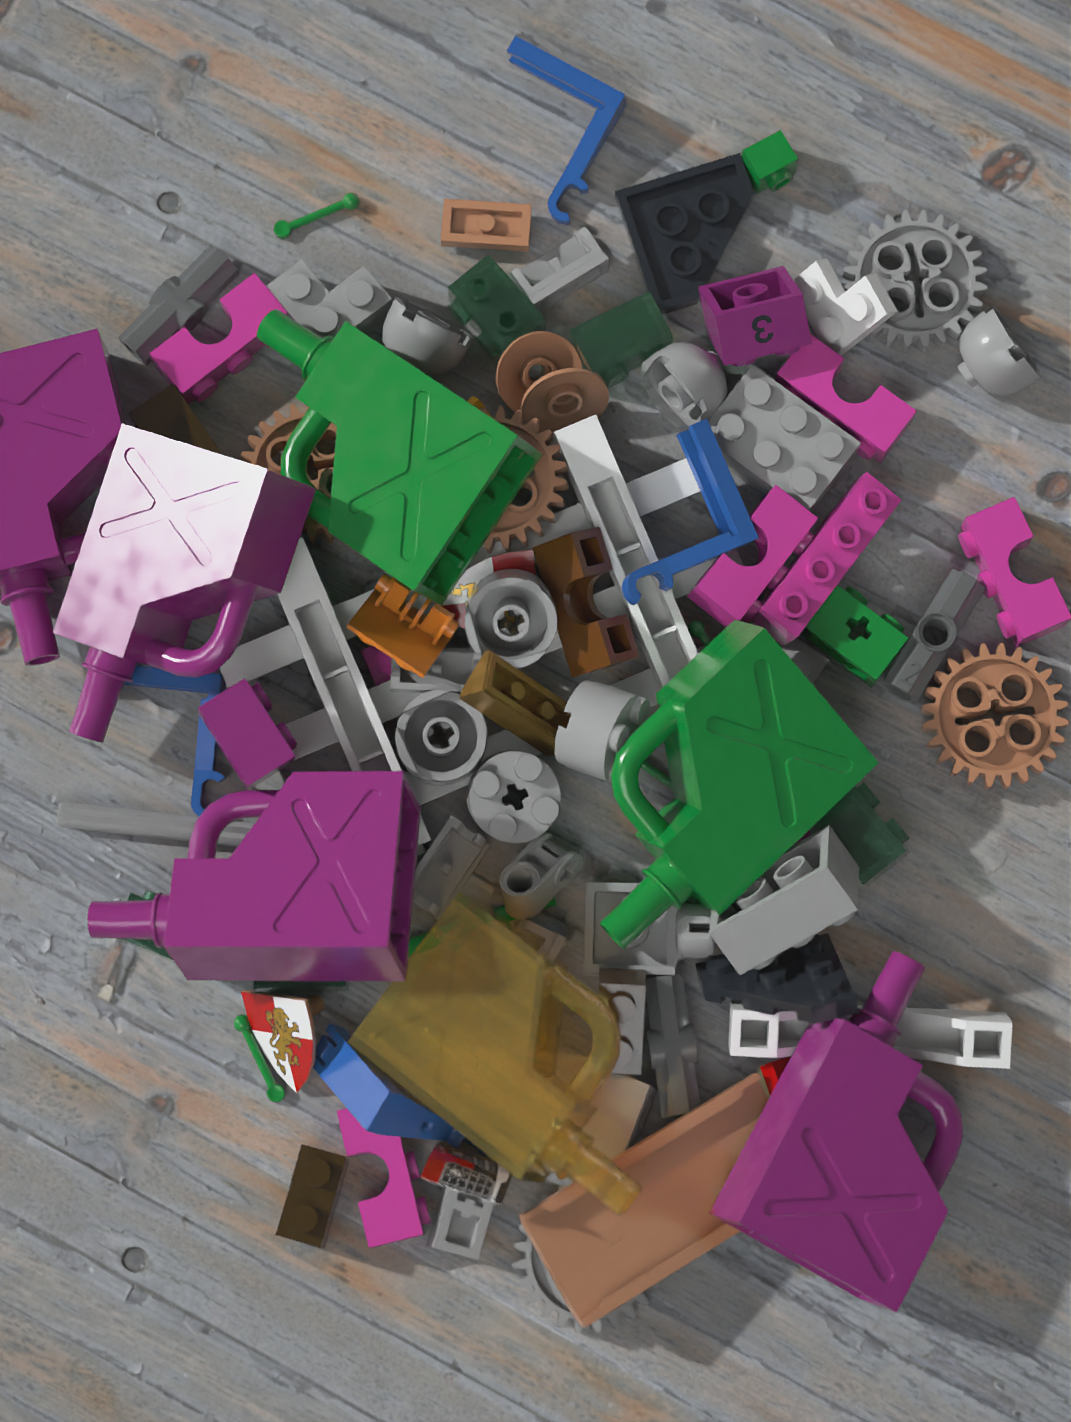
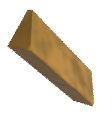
(515, 702)

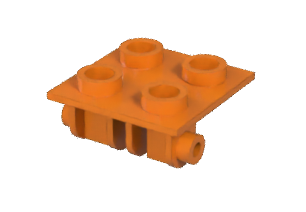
(400, 628)

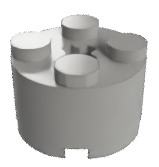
(525, 596)
(598, 727)
(431, 762)
(537, 808)

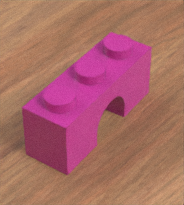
(199, 366)
(874, 423)
(732, 590)
(1024, 608)
(396, 1211)

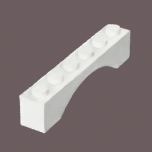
(927, 1034)

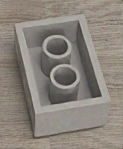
(780, 440)
(789, 903)

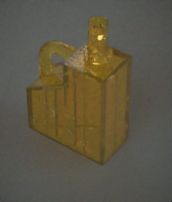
(481, 1045)

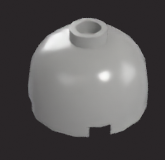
(423, 338)
(995, 356)
(685, 382)

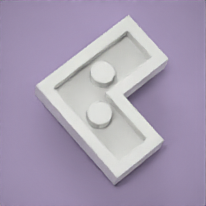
(841, 316)

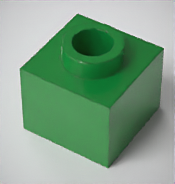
(770, 162)

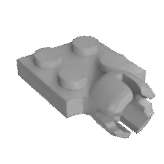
(656, 948)

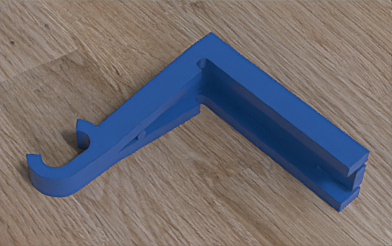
(607, 100)
(723, 503)
(206, 746)
(374, 1097)

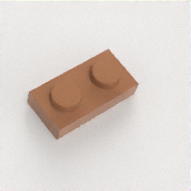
(486, 225)

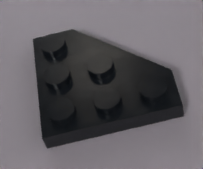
(684, 226)
(797, 980)

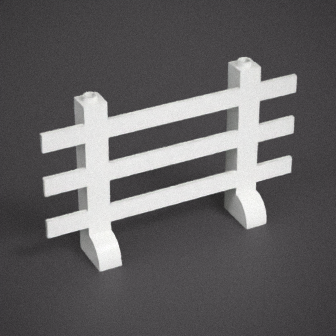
(357, 714)

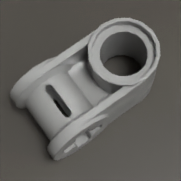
(543, 870)

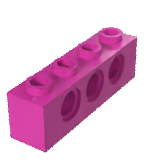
(826, 558)

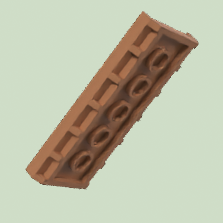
(611, 1258)

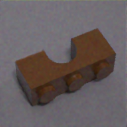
(587, 636)

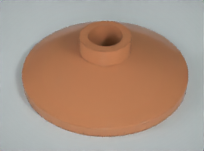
(537, 347)
(565, 398)

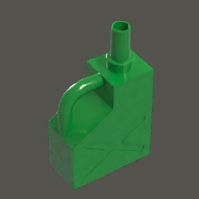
(413, 462)
(749, 772)

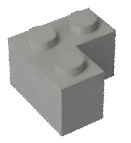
(308, 302)

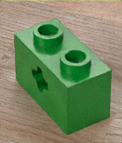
(867, 655)

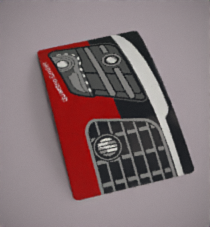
(467, 1173)

